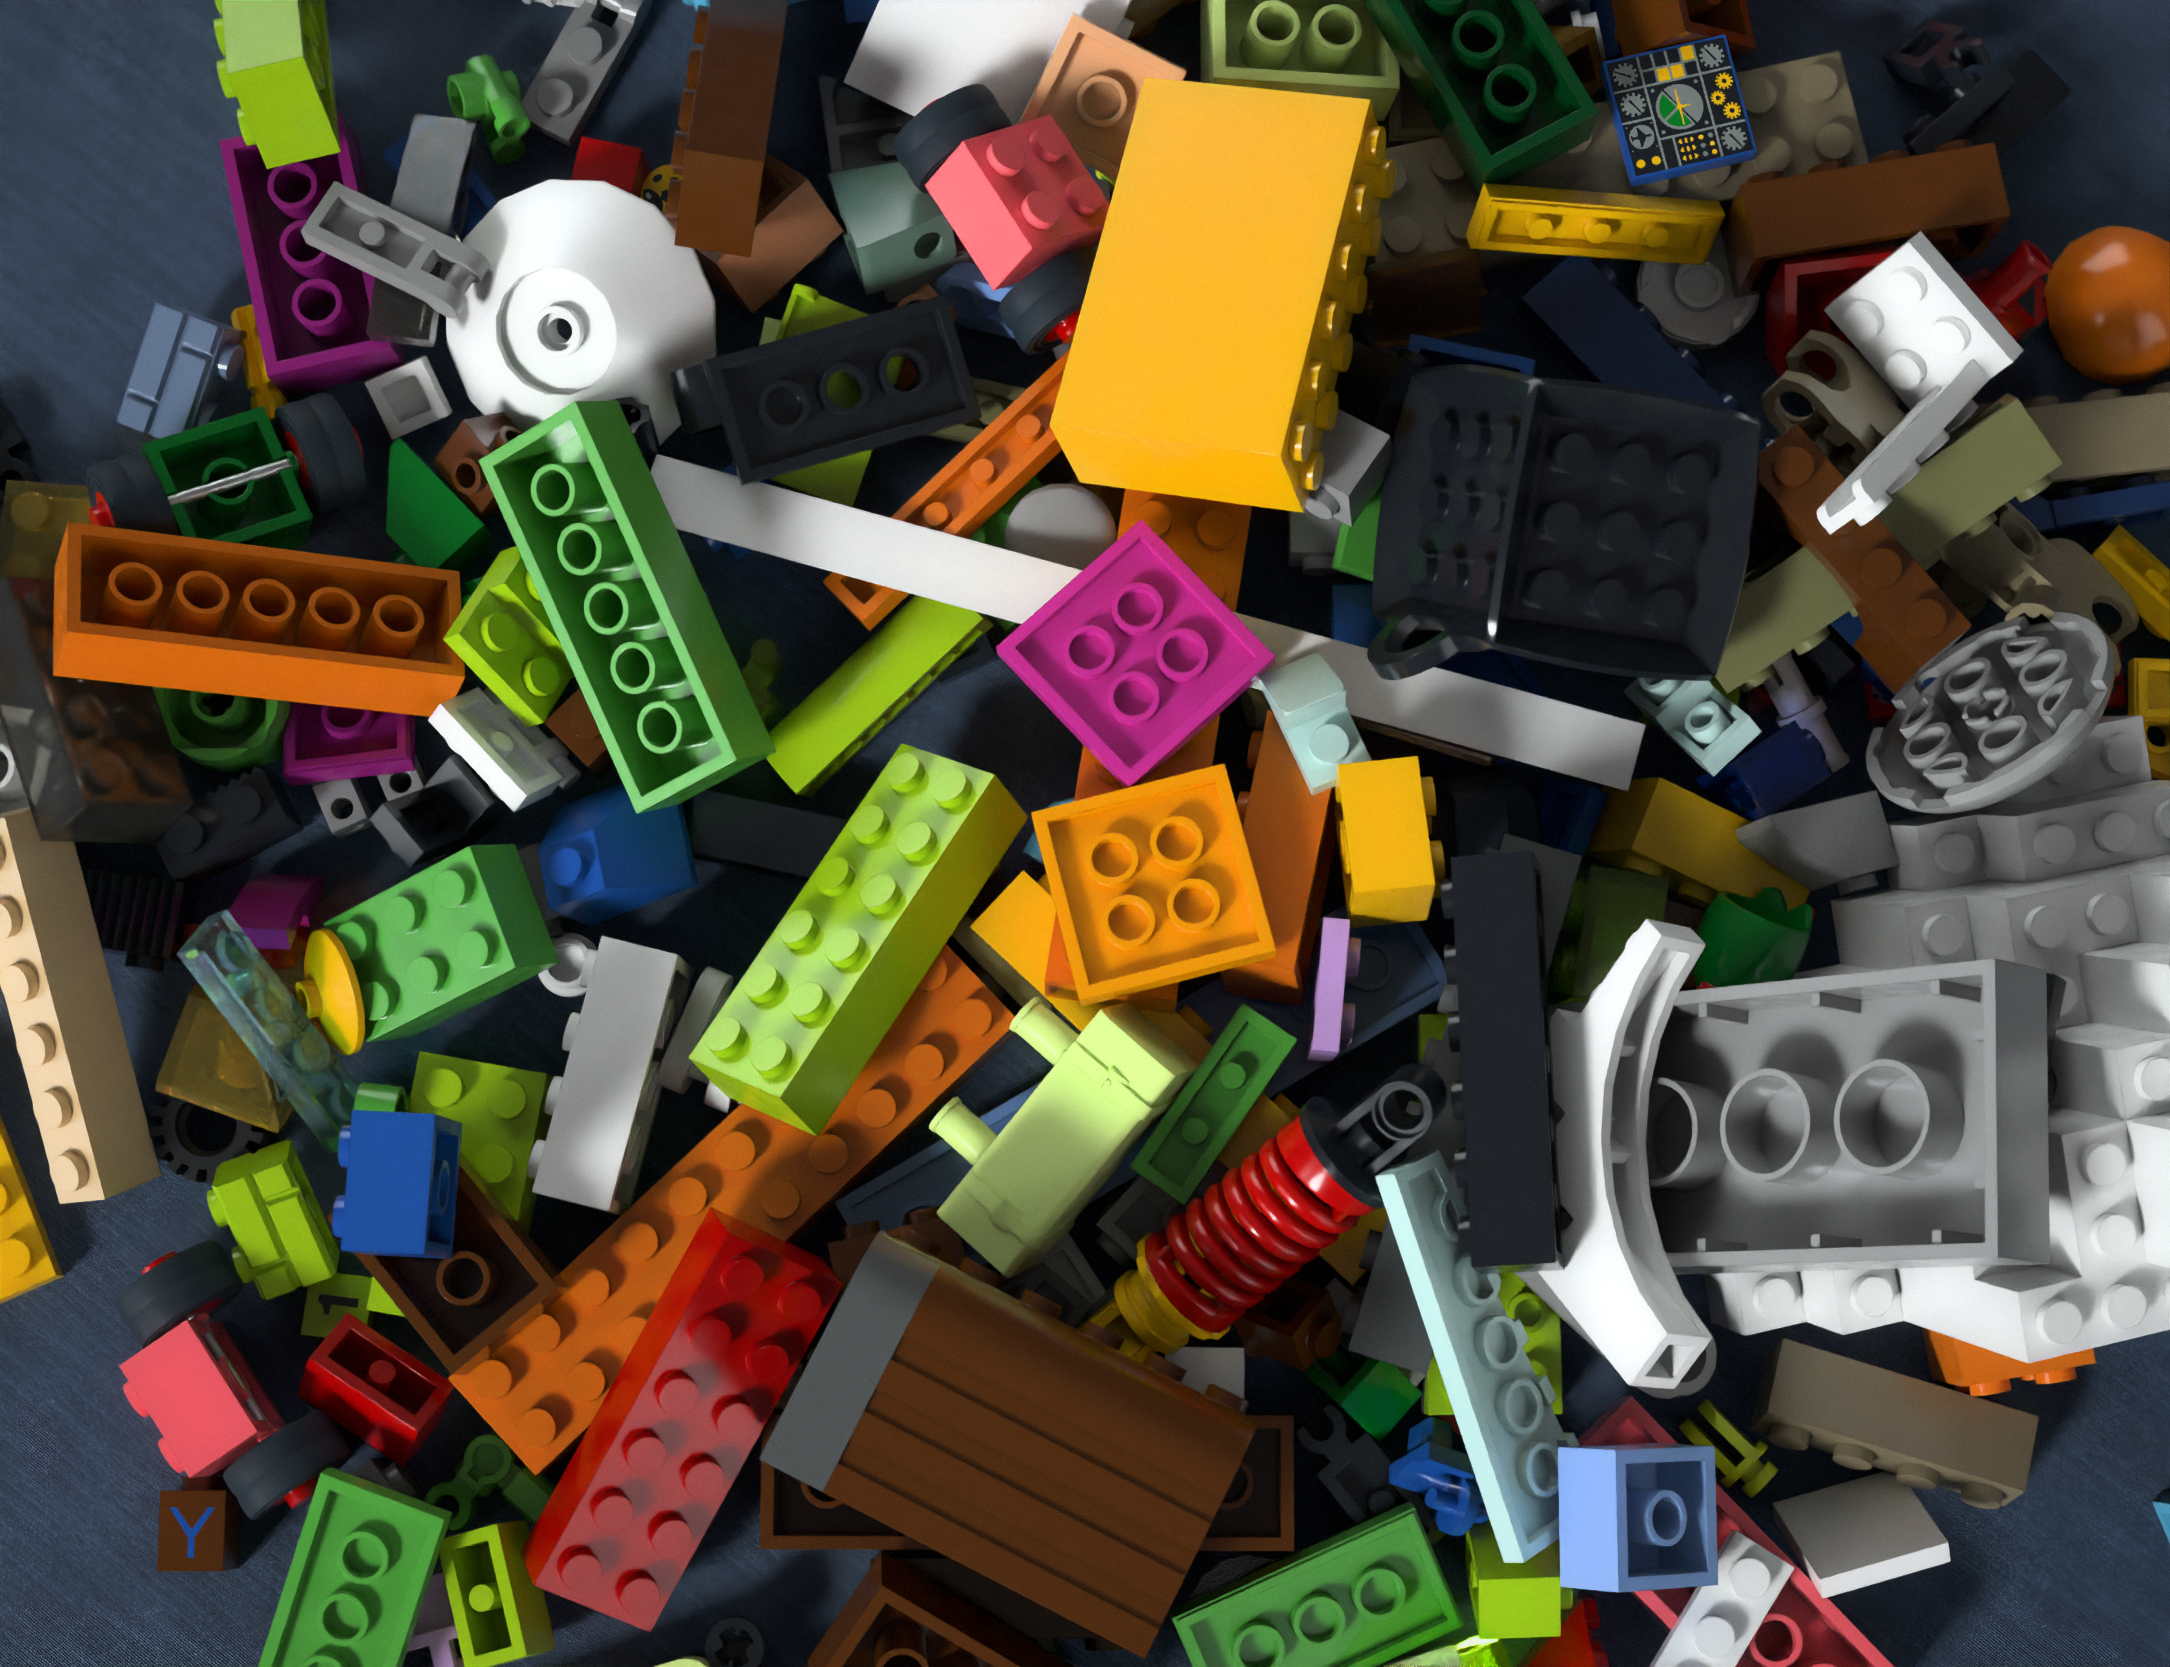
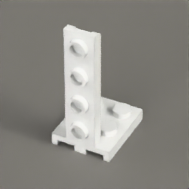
(1934, 351)

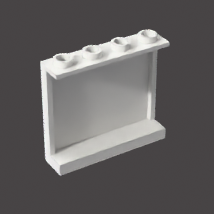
(938, 46)

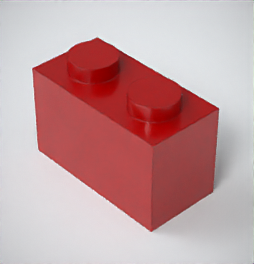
(375, 1389)

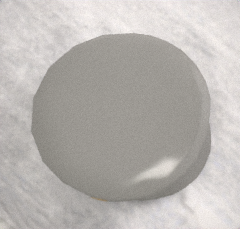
(1061, 526)

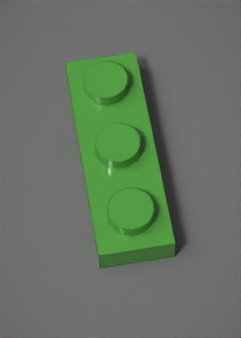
(1214, 1104)

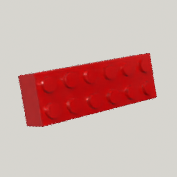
(679, 1420)

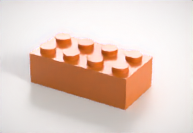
(1292, 855)

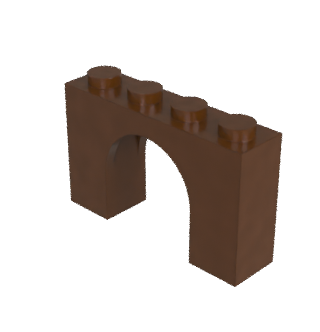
(1900, 606)

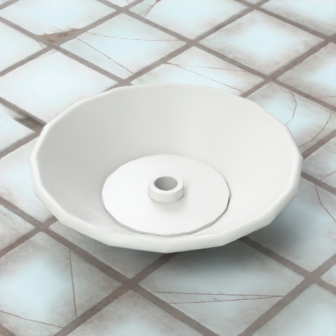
(609, 272)

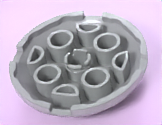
(1995, 717)

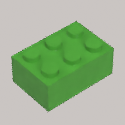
(444, 940)

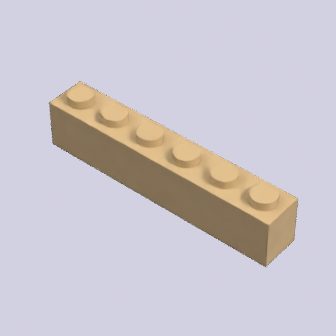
(67, 1020)

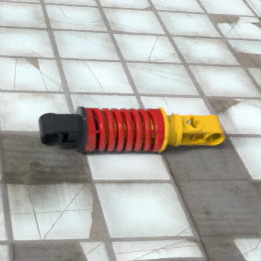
(1266, 1217)

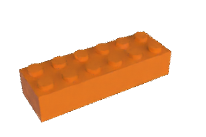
(254, 621)

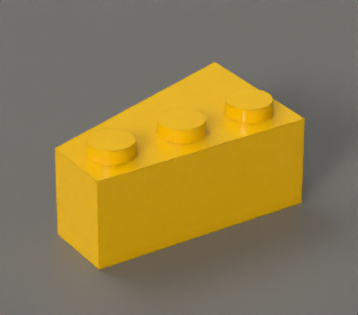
(1686, 838)

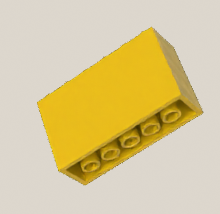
(1224, 293)

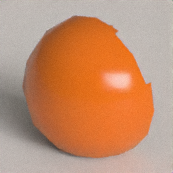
(2112, 305)

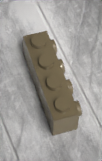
(1894, 1424)

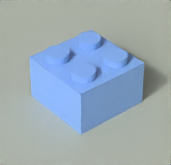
(1637, 1517)

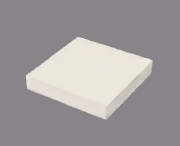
(1860, 1533)

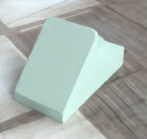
(1314, 719)

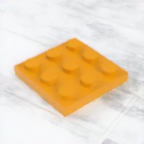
(1153, 884)

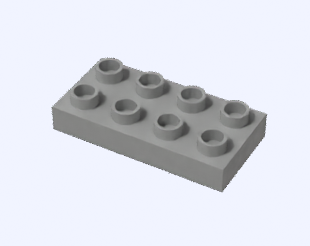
(1853, 1122)

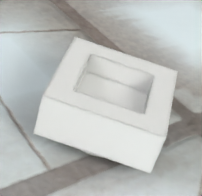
(408, 397)

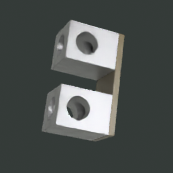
(338, 793)

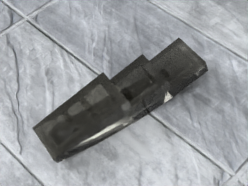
(434, 191)

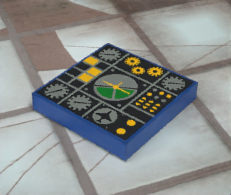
(1678, 110)

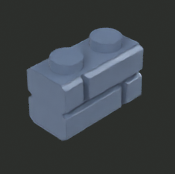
(180, 372)

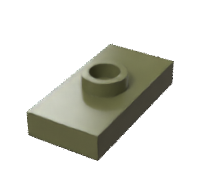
(992, 968)

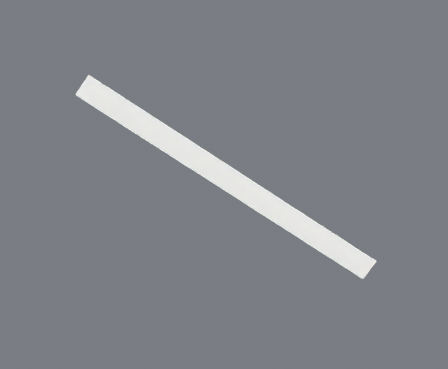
(1017, 585)

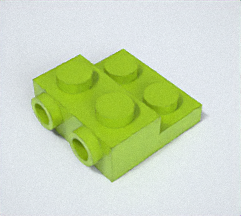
(511, 641)

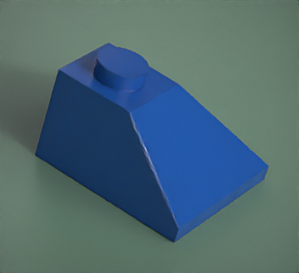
(612, 860)

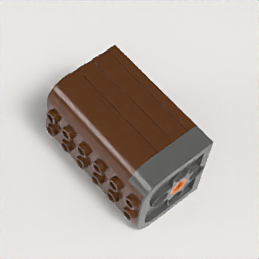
(1012, 1438)

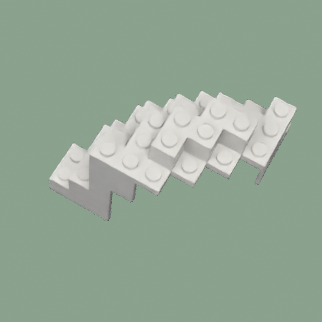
(2067, 885)

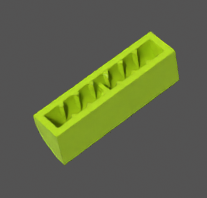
(871, 690)

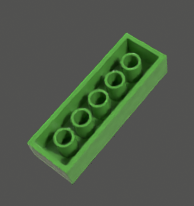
(626, 605)

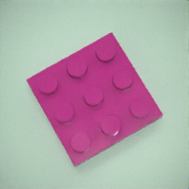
(1135, 655)

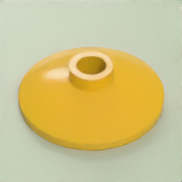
(332, 992)

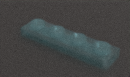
(272, 1025)

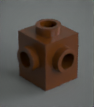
(460, 458)

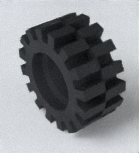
(184, 1154)

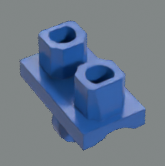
(1441, 1476)

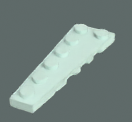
(1481, 1358)

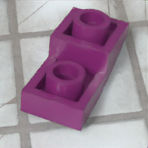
(275, 907)

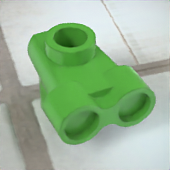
(494, 100)

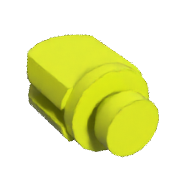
(1748, 1466)

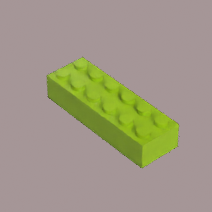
(859, 938)

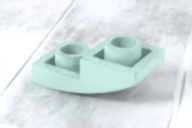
(1695, 718)

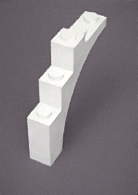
(1612, 1251)

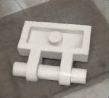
(512, 759)

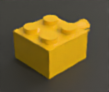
(1385, 843)

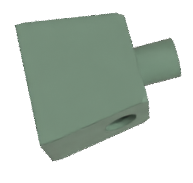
(889, 225)

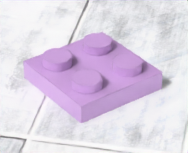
(1335, 965)

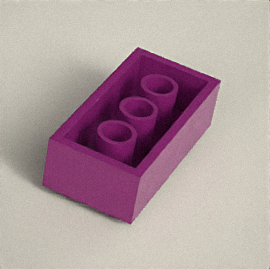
(304, 301)

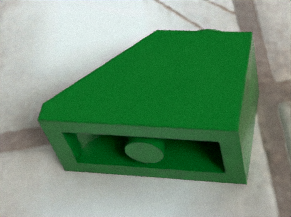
(428, 518)
(1364, 1388)

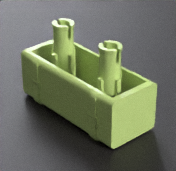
(1065, 1135)

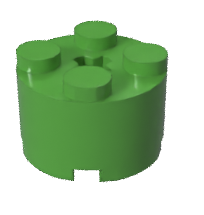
(229, 743)

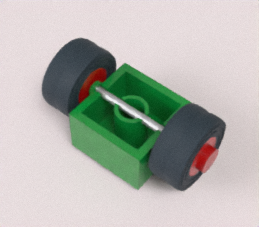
(236, 477)

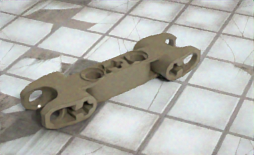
(2005, 561)

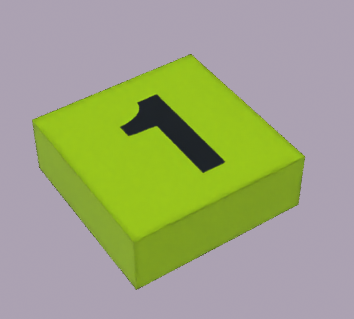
(332, 1299)

